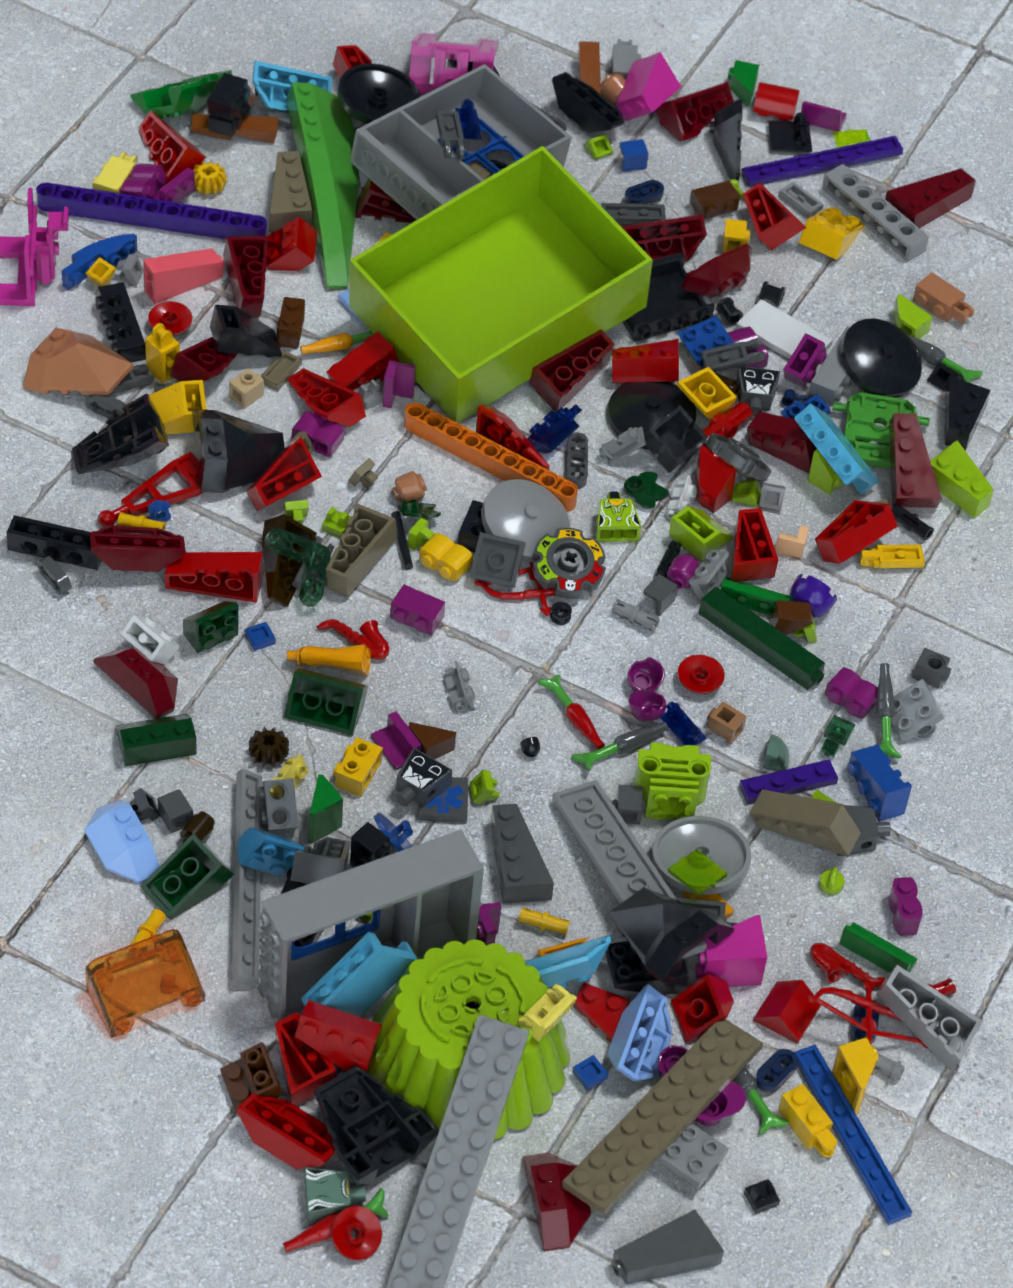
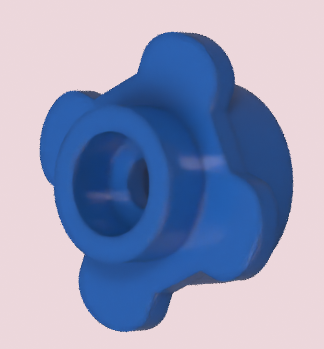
(158, 506)

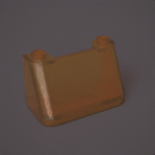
(142, 980)

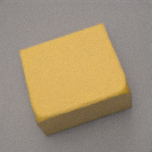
(101, 272)

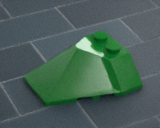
(178, 97)

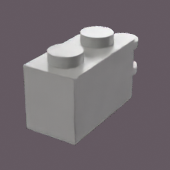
(623, 56)

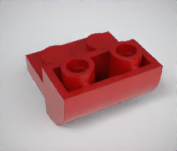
(776, 101)

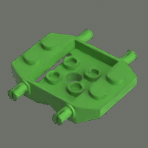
(862, 414)

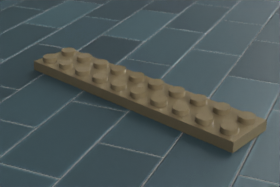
(661, 1116)

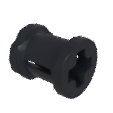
(772, 293)
(729, 311)

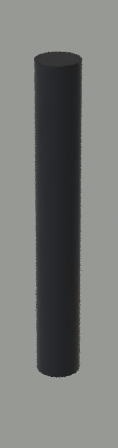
(402, 541)

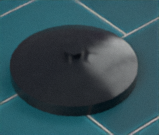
(374, 91)
(880, 358)
(646, 405)

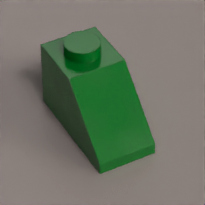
(743, 80)

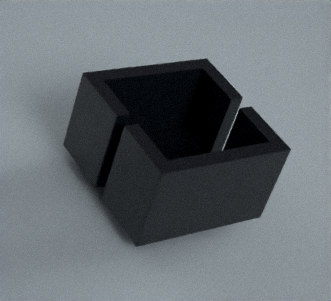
(228, 105)
(670, 440)

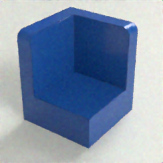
(634, 155)

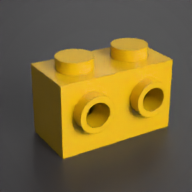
(358, 766)

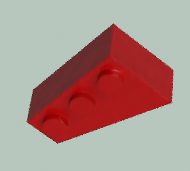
(348, 57)
(770, 217)
(285, 475)
(338, 1035)

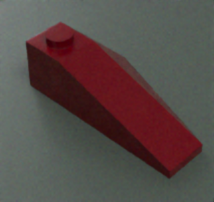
(690, 113)
(200, 362)

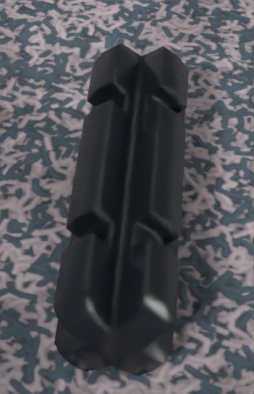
(673, 550)

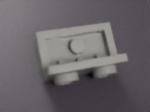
(709, 573)

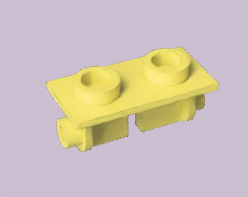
(293, 768)

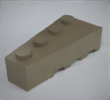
(289, 192)
(360, 548)
(807, 820)

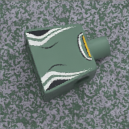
(329, 1193)

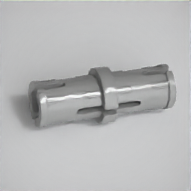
(635, 615)

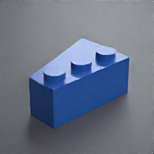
(879, 782)

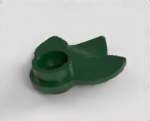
(645, 489)
(417, 509)

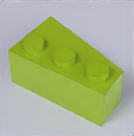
(962, 480)

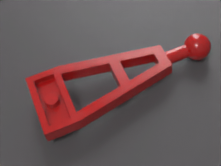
(186, 467)

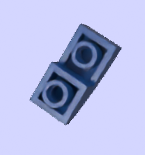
(795, 408)

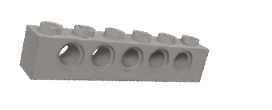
(875, 212)

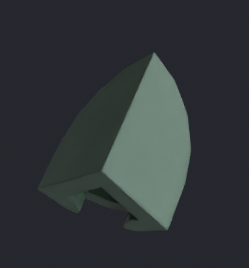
(777, 754)

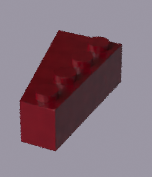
(246, 269)
(911, 469)

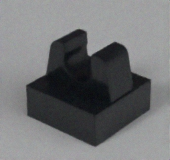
(145, 804)
(762, 1196)

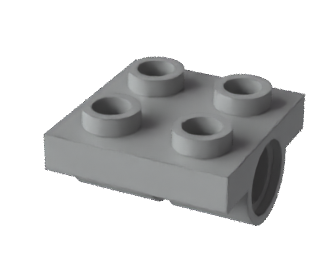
(916, 712)
(694, 1156)

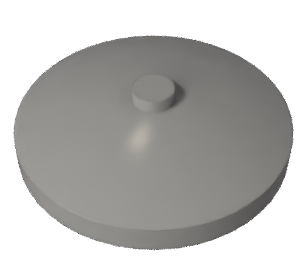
(523, 513)
(713, 838)

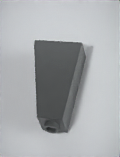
(668, 1250)

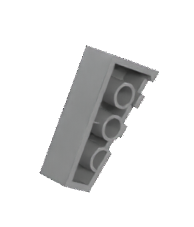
(930, 1015)

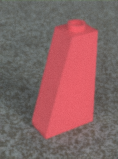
(180, 273)

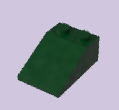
(186, 877)

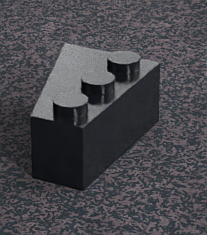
(963, 410)

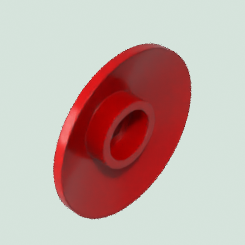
(172, 315)
(702, 667)
(367, 1231)

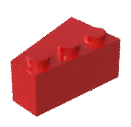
(646, 362)
(364, 363)
(854, 530)
(752, 548)
(301, 1064)

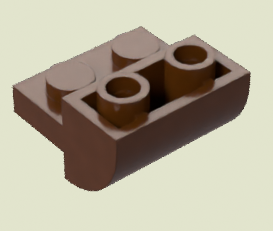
(251, 1075)

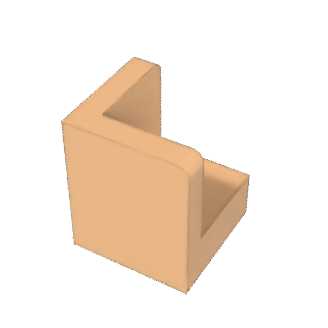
(792, 545)

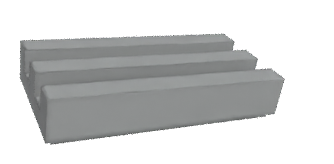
(798, 200)

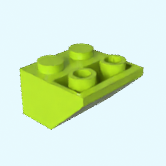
(698, 532)

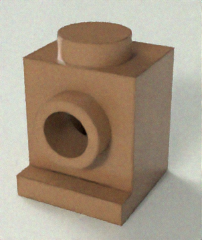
(726, 722)

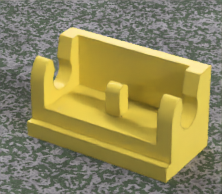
(547, 1011)

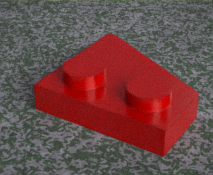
(601, 1008)

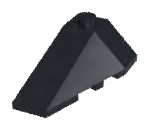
(727, 137)

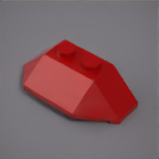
(286, 1131)

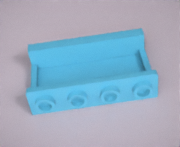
(836, 449)
(361, 976)

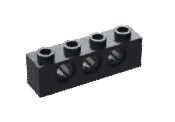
(120, 322)
(51, 540)

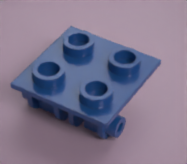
(704, 336)

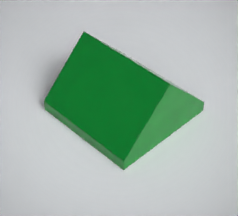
(325, 810)

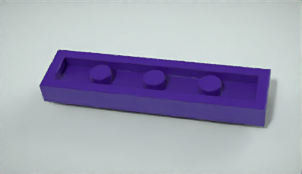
(790, 780)

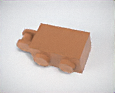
(942, 299)

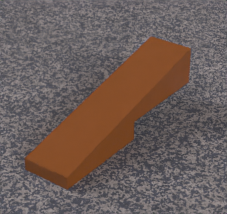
(590, 64)
(252, 127)

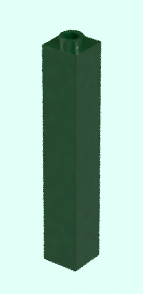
(762, 638)

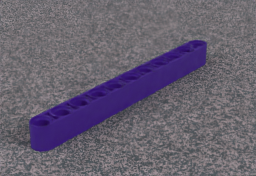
(148, 212)

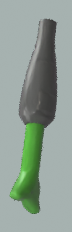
(935, 355)
(886, 710)
(622, 744)
(749, 1085)

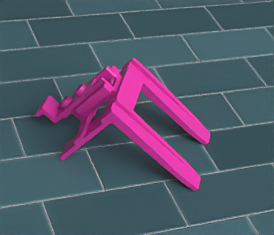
(426, 46)
(35, 255)

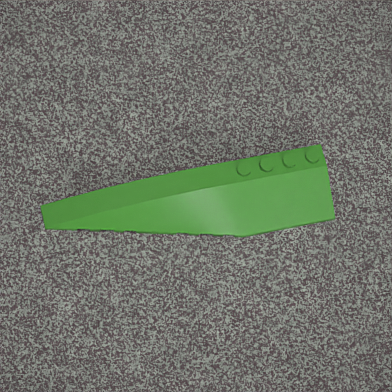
(325, 145)

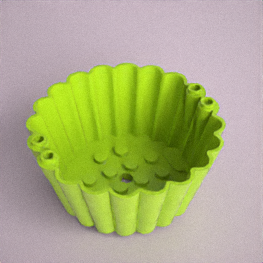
(431, 1027)

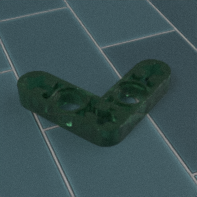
(308, 557)

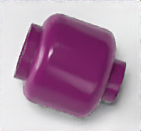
(682, 570)

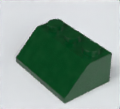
(325, 701)
(156, 739)

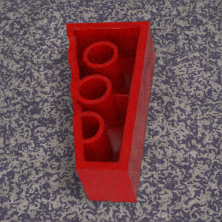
(218, 574)

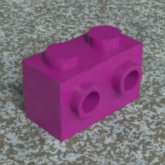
(804, 360)
(417, 609)

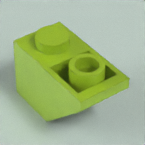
(911, 318)

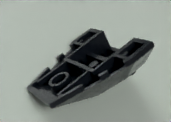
(125, 440)
(233, 450)
(665, 930)
(372, 1126)

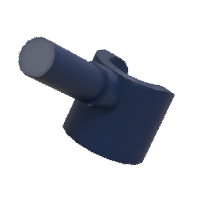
(790, 396)

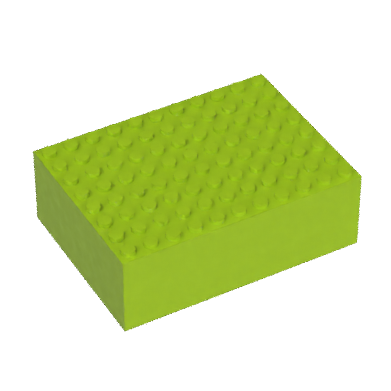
(499, 282)

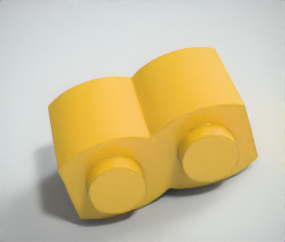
(445, 557)

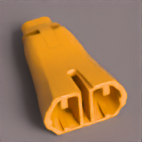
(349, 659)

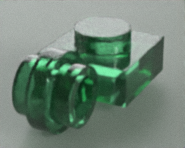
(838, 731)

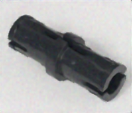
(912, 522)

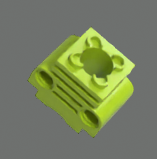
(672, 780)

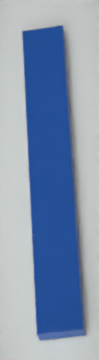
(852, 1135)

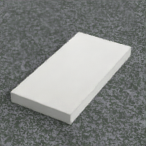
(778, 329)

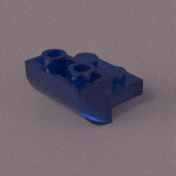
(555, 429)

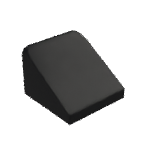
(940, 376)

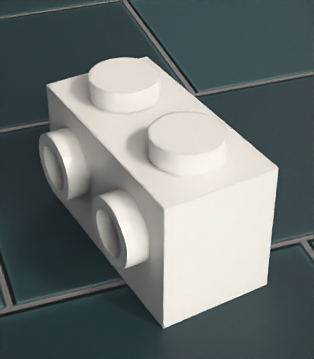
(150, 639)

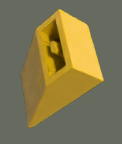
(831, 232)
(176, 405)

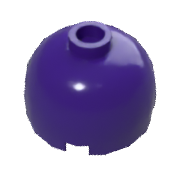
(813, 592)

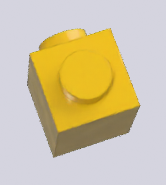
(735, 234)

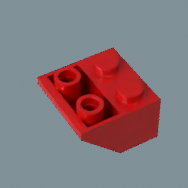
(291, 246)

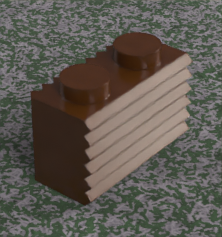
(715, 199)
(291, 322)

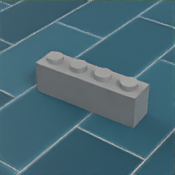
(831, 377)

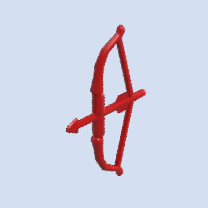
(540, 592)
(868, 1024)

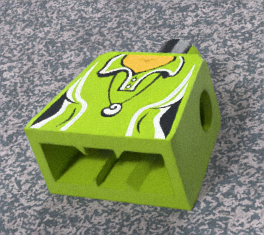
(617, 519)

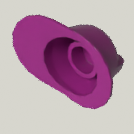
(725, 1104)

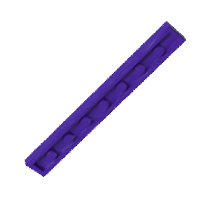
(822, 161)

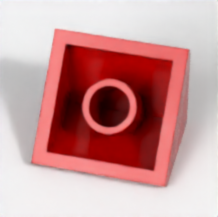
(788, 1009)

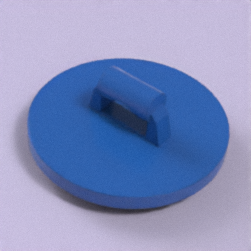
(397, 838)

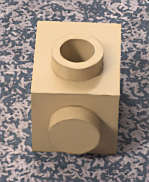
(246, 388)

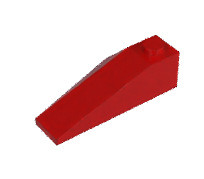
(168, 147)
(328, 398)
(504, 431)

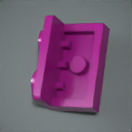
(178, 187)
(488, 922)

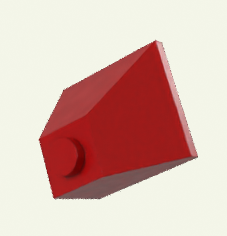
(713, 480)
(702, 1006)

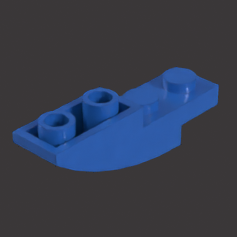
(110, 249)

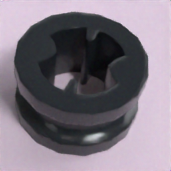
(561, 607)

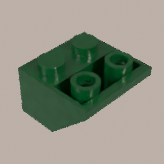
(212, 626)

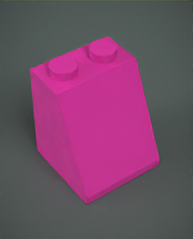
(647, 86)
(737, 958)

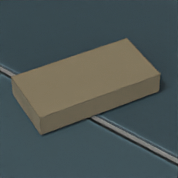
(281, 368)

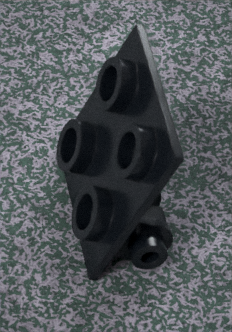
(790, 135)

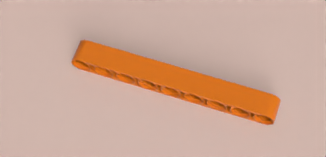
(484, 452)

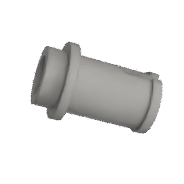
(889, 1067)

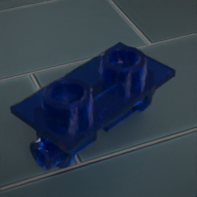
(469, 120)
(682, 725)

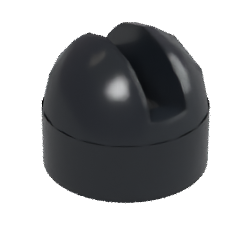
(530, 746)

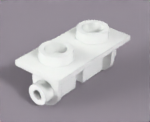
(681, 497)

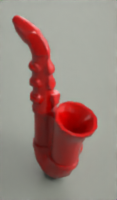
(371, 638)
(835, 965)

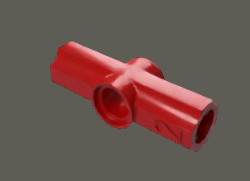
(730, 422)

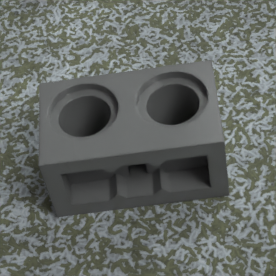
(286, 804)

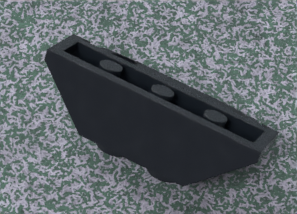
(585, 104)

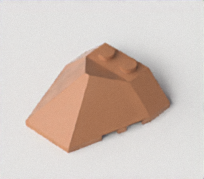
(74, 363)

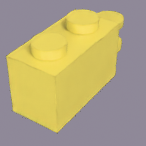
(115, 173)

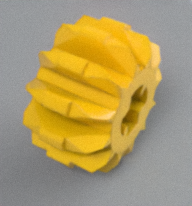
(209, 178)

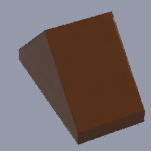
(791, 616)
(434, 741)

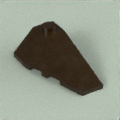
(279, 568)

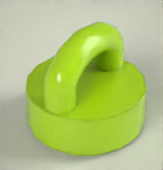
(832, 881)

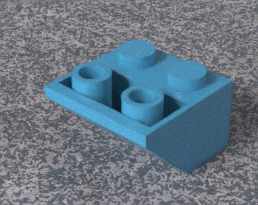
(267, 851)

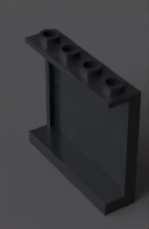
(667, 303)

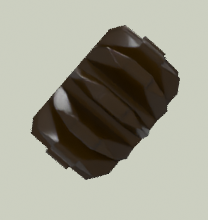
(268, 747)

